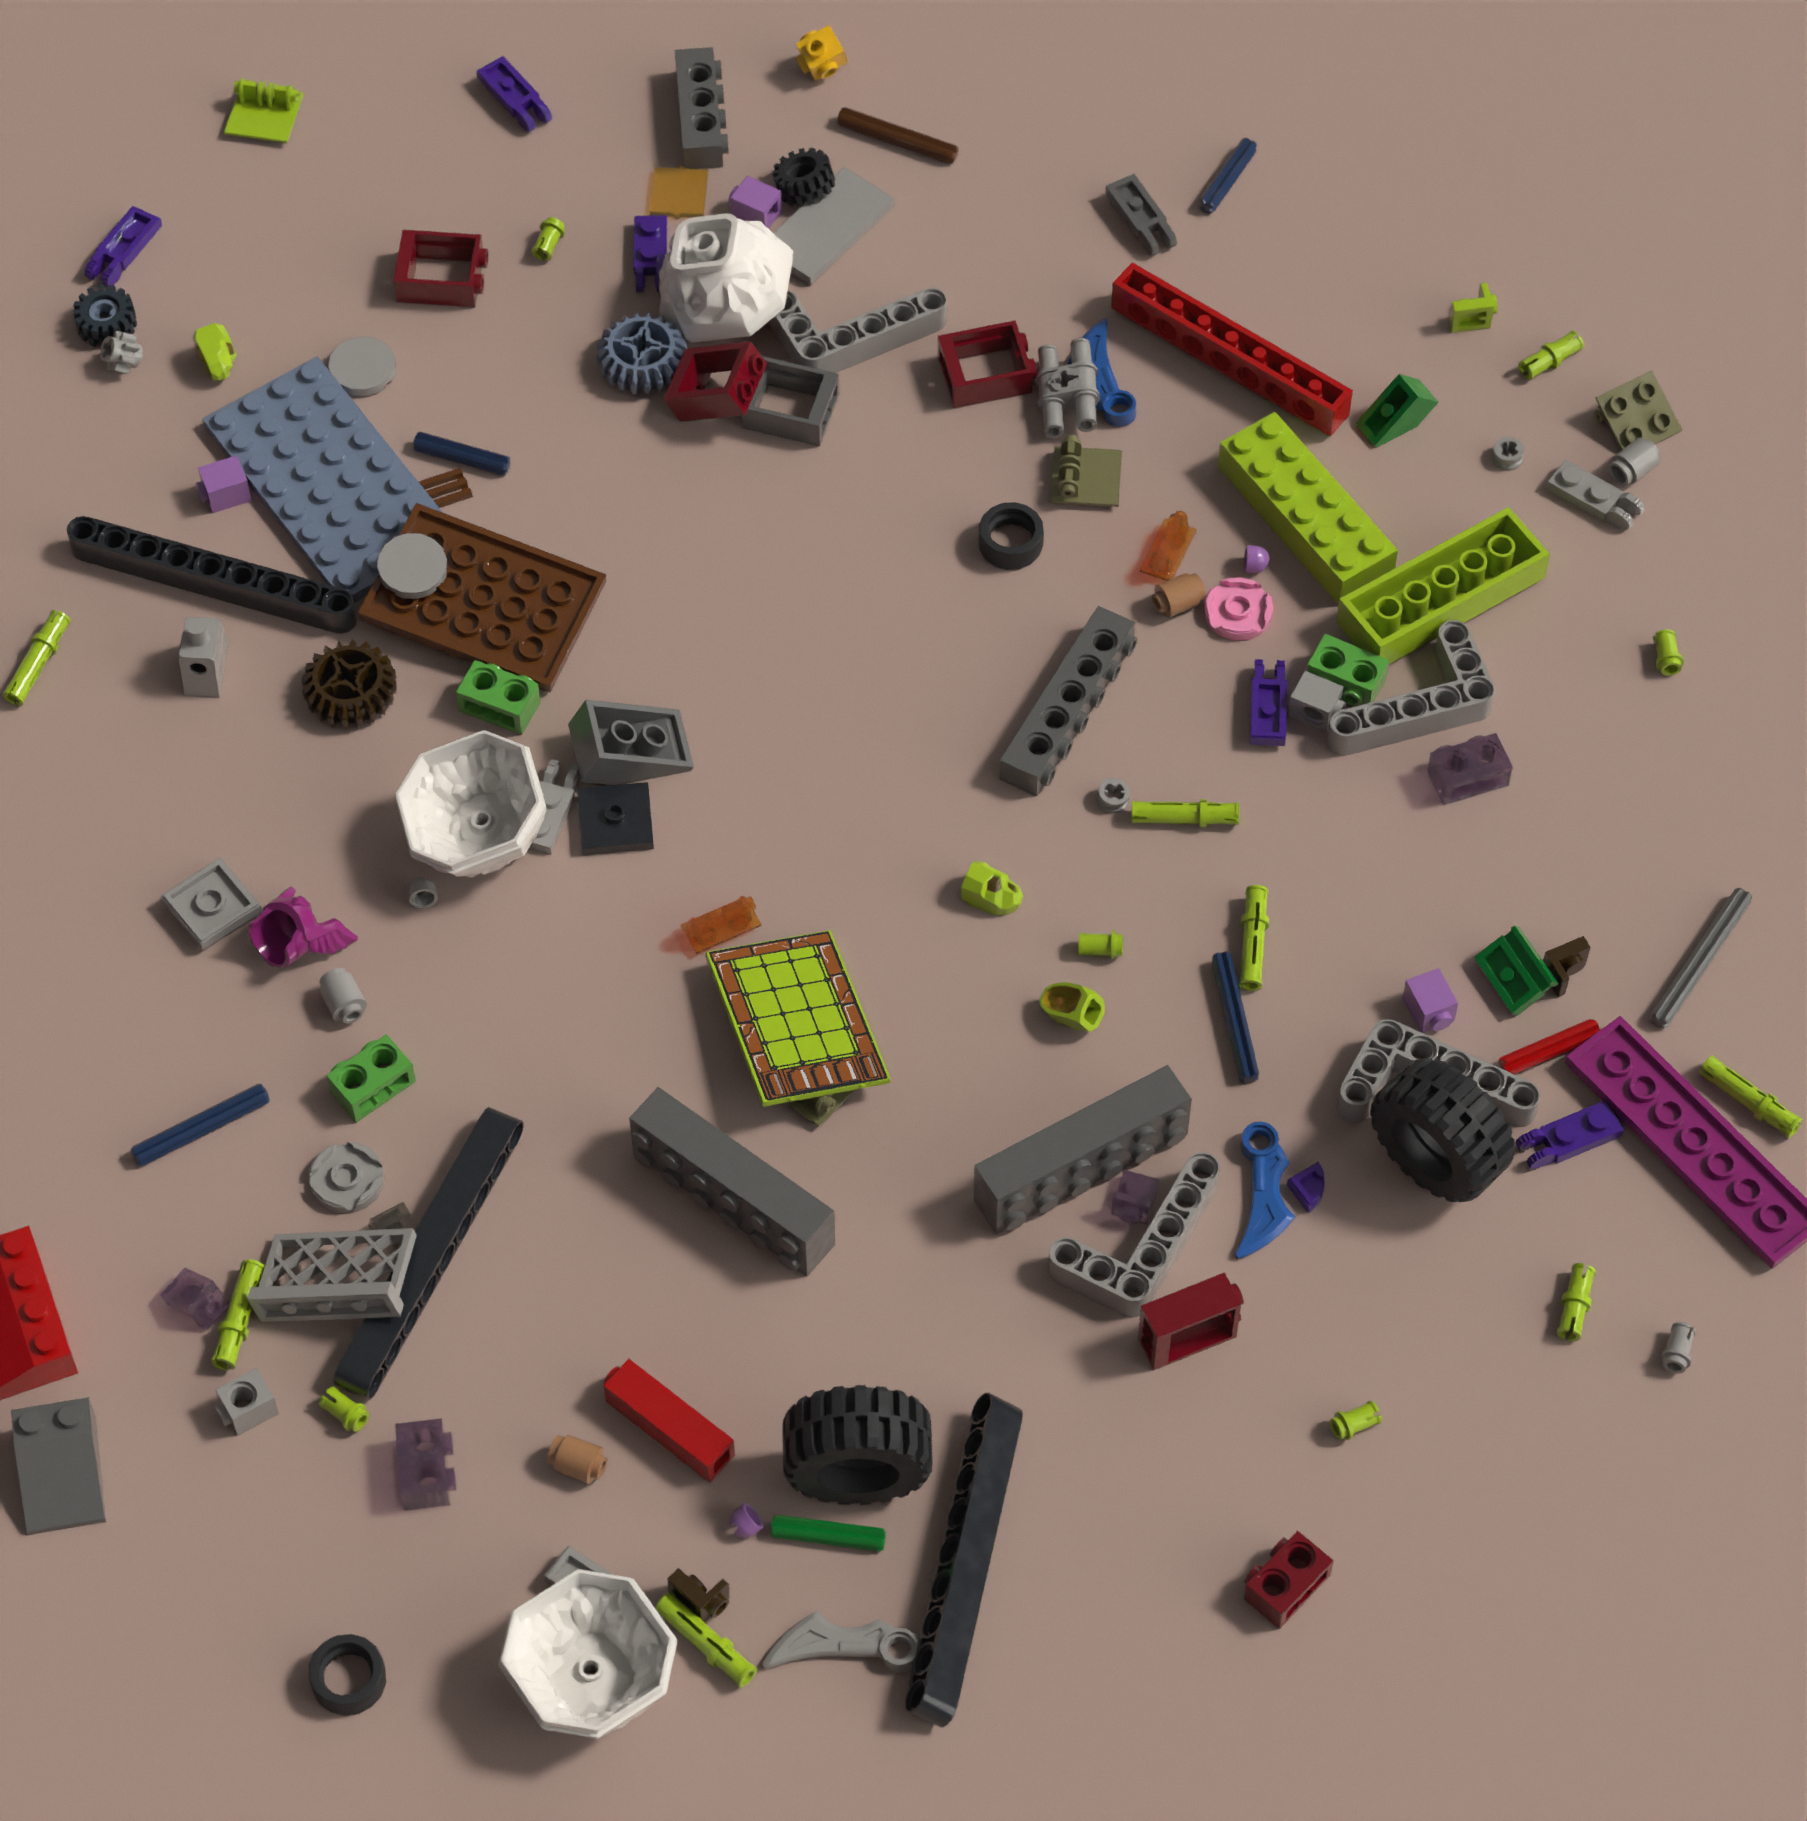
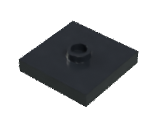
(615, 818)

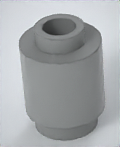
(1634, 461)
(342, 996)

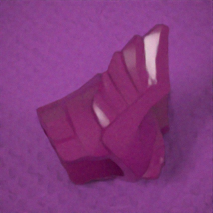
(290, 930)

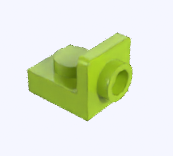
(1473, 313)

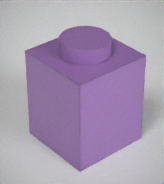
(755, 202)
(223, 484)
(1430, 1001)

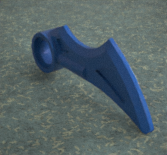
(1105, 380)
(1267, 1210)

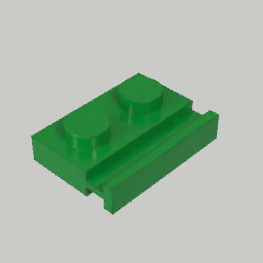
(1515, 970)

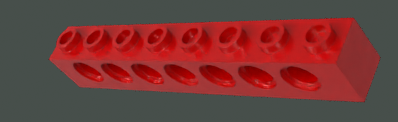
(1231, 349)

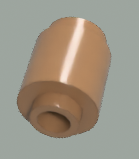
(1178, 594)
(577, 1458)

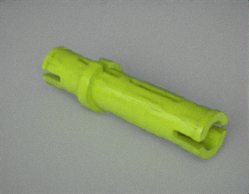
(40, 651)
(1185, 812)
(1254, 925)
(1761, 1104)
(234, 1327)
(704, 1637)

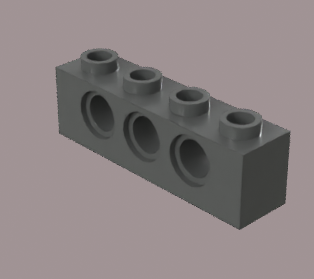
(699, 109)

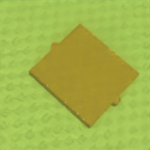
(679, 192)

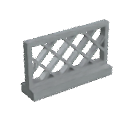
(328, 1298)

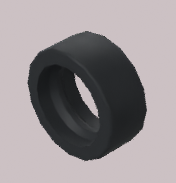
(1010, 514)
(347, 1645)

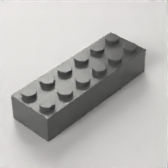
(1082, 1150)
(732, 1182)

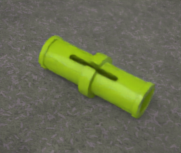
(1551, 355)
(1576, 1302)

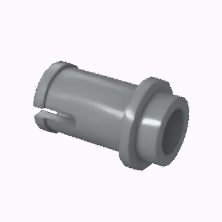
(1676, 1356)

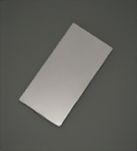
(833, 225)

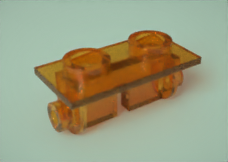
(1169, 547)
(721, 924)

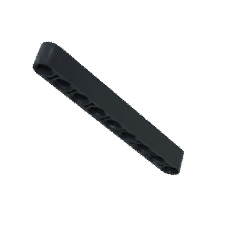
(192, 571)
(435, 1245)
(963, 1560)

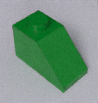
(1397, 410)

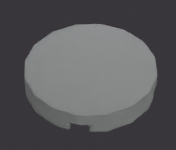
(362, 365)
(412, 565)
(346, 1177)

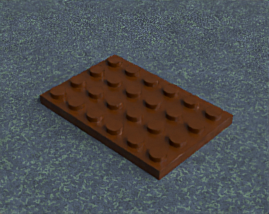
(496, 603)

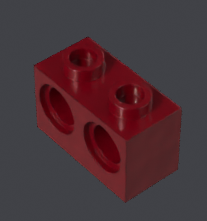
(1295, 1583)

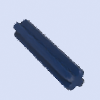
(1227, 175)
(461, 453)

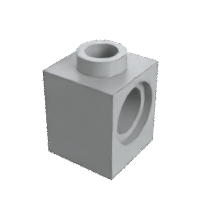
(1315, 701)
(250, 1387)

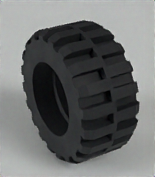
(1442, 1130)
(857, 1445)

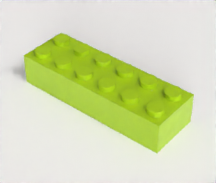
(1306, 506)
(1443, 585)

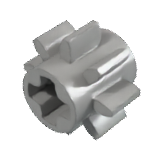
(121, 352)

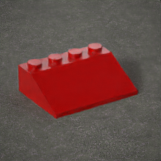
(31, 1330)

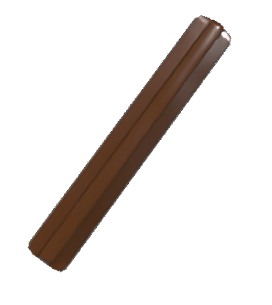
(897, 135)

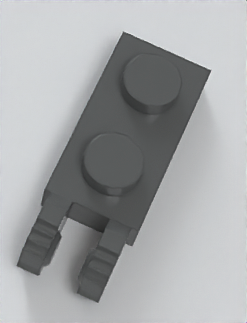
(1140, 213)

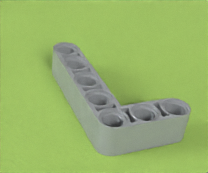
(860, 336)
(1424, 704)
(1410, 1043)
(1152, 1246)

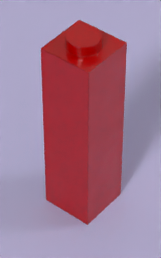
(668, 1419)

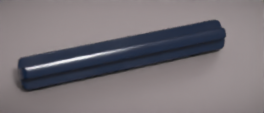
(1235, 1017)
(200, 1124)

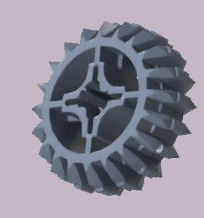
(640, 353)

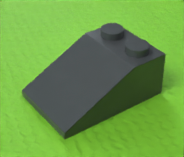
(628, 742)
(58, 1465)

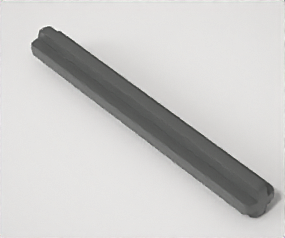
(1701, 958)

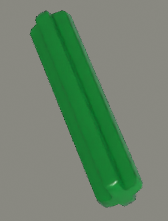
(828, 1532)

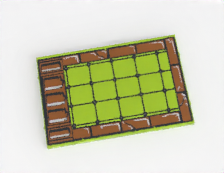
(797, 1018)

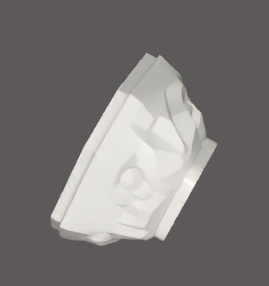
(723, 277)
(471, 805)
(584, 1627)

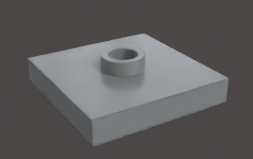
(211, 903)

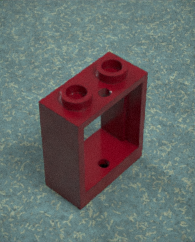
(444, 246)
(982, 341)
(687, 389)
(1190, 1320)

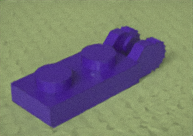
(513, 92)
(122, 245)
(649, 248)
(1268, 706)
(1571, 1135)

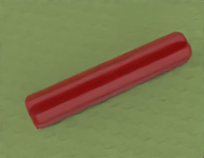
(1549, 1047)

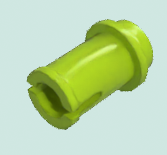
(551, 231)
(1669, 659)
(1101, 944)
(348, 1412)
(1355, 1420)

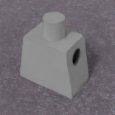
(203, 643)

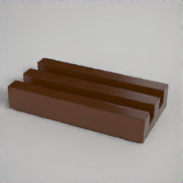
(460, 483)

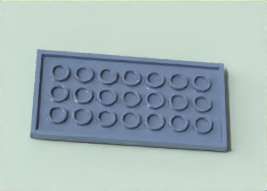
(320, 472)

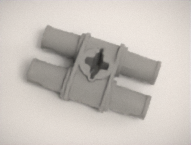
(1067, 388)

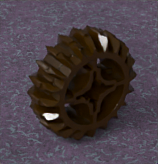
(354, 672)

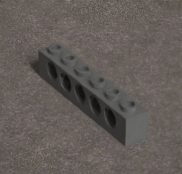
(1102, 632)

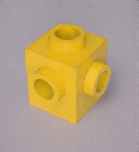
(820, 53)

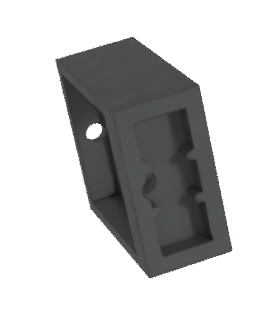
(799, 379)

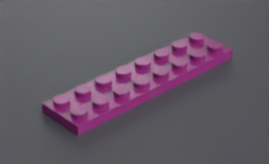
(1693, 1140)

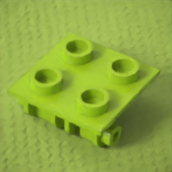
(263, 111)

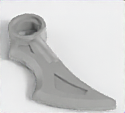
(821, 1638)

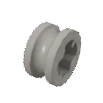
(1508, 462)
(1112, 786)

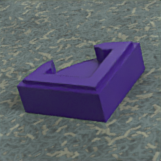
(1308, 1186)

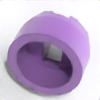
(1255, 559)
(746, 1520)

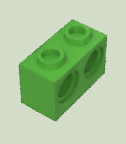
(1349, 666)
(496, 703)
(377, 1084)

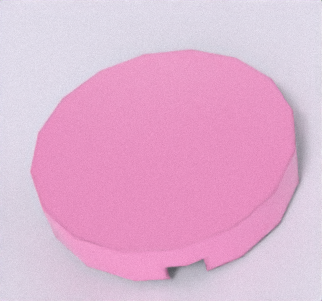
(1238, 609)

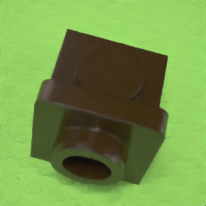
(1566, 961)
(694, 1596)

